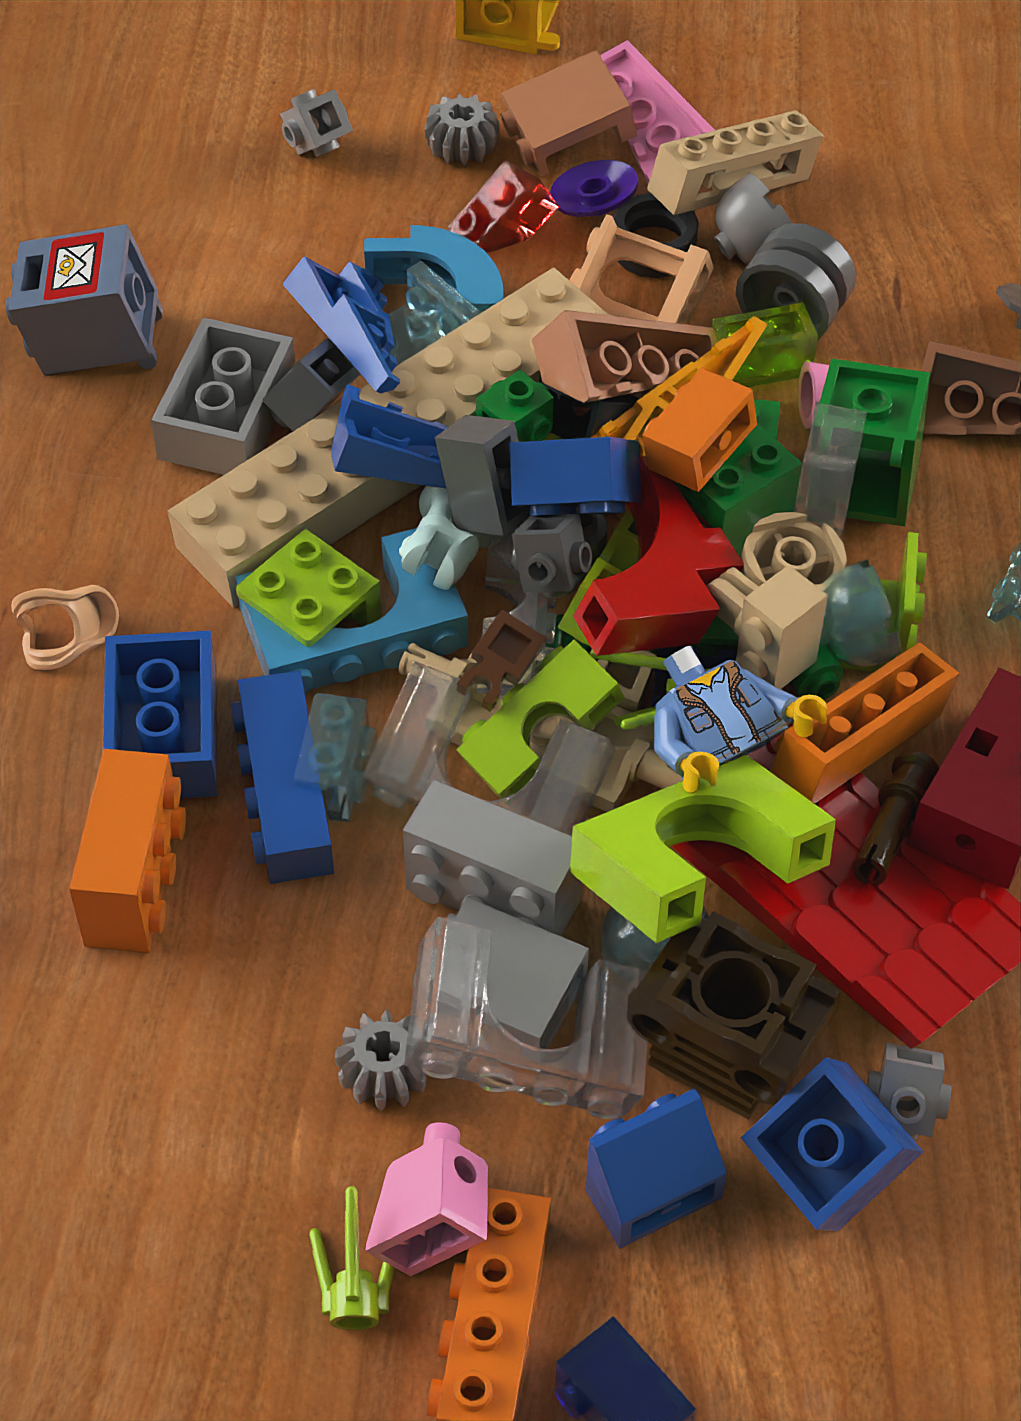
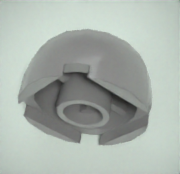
(746, 218)

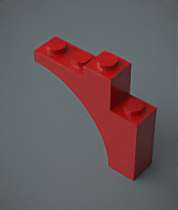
(665, 593)

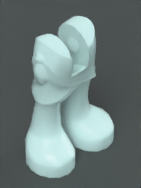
(439, 541)

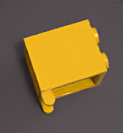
(507, 24)

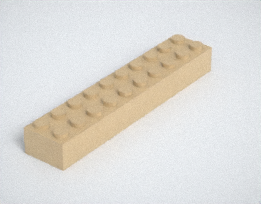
(293, 483)

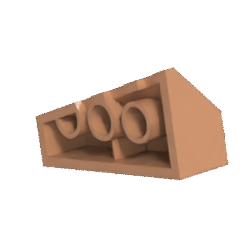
(614, 355)
(971, 392)

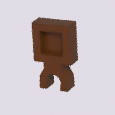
(503, 653)

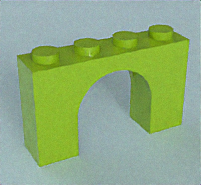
(633, 870)

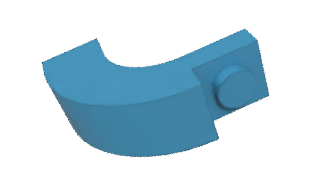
(446, 253)

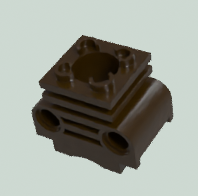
(724, 975)

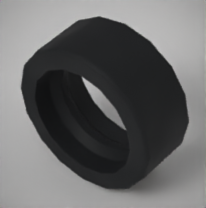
(648, 211)

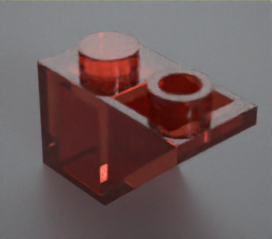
(505, 210)

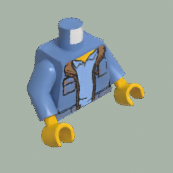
(722, 716)

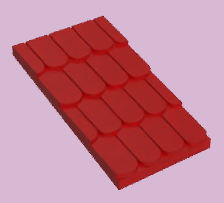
(897, 948)

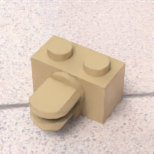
(775, 622)

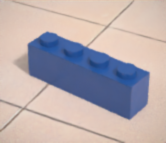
(291, 817)

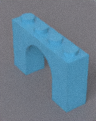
(420, 616)

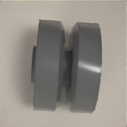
(798, 267)

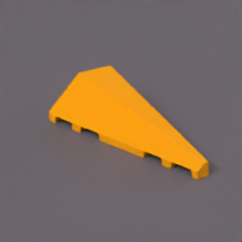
(723, 359)

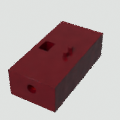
(975, 797)

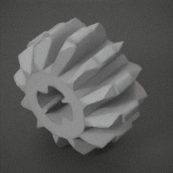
(461, 129)
(361, 1066)

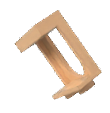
(615, 244)

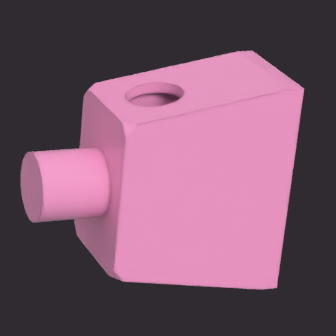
(430, 1204)

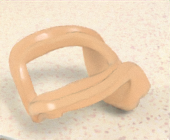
(93, 617)

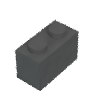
(310, 386)
(478, 474)

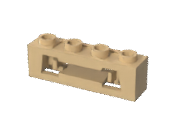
(730, 153)

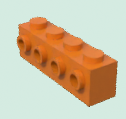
(866, 723)
(493, 1313)

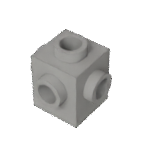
(315, 122)
(912, 1087)

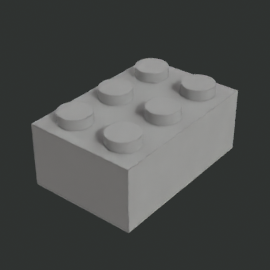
(214, 402)
(492, 855)

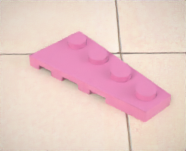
(656, 106)

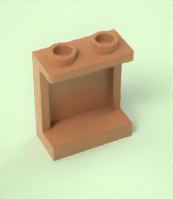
(565, 109)

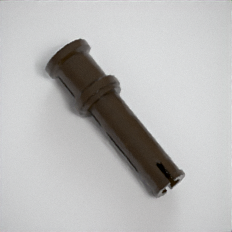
(899, 805)

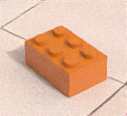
(127, 851)

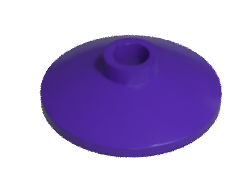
(594, 188)

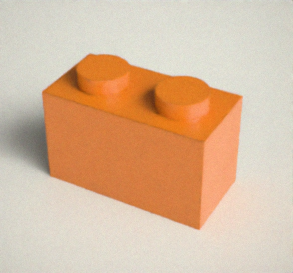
(699, 429)

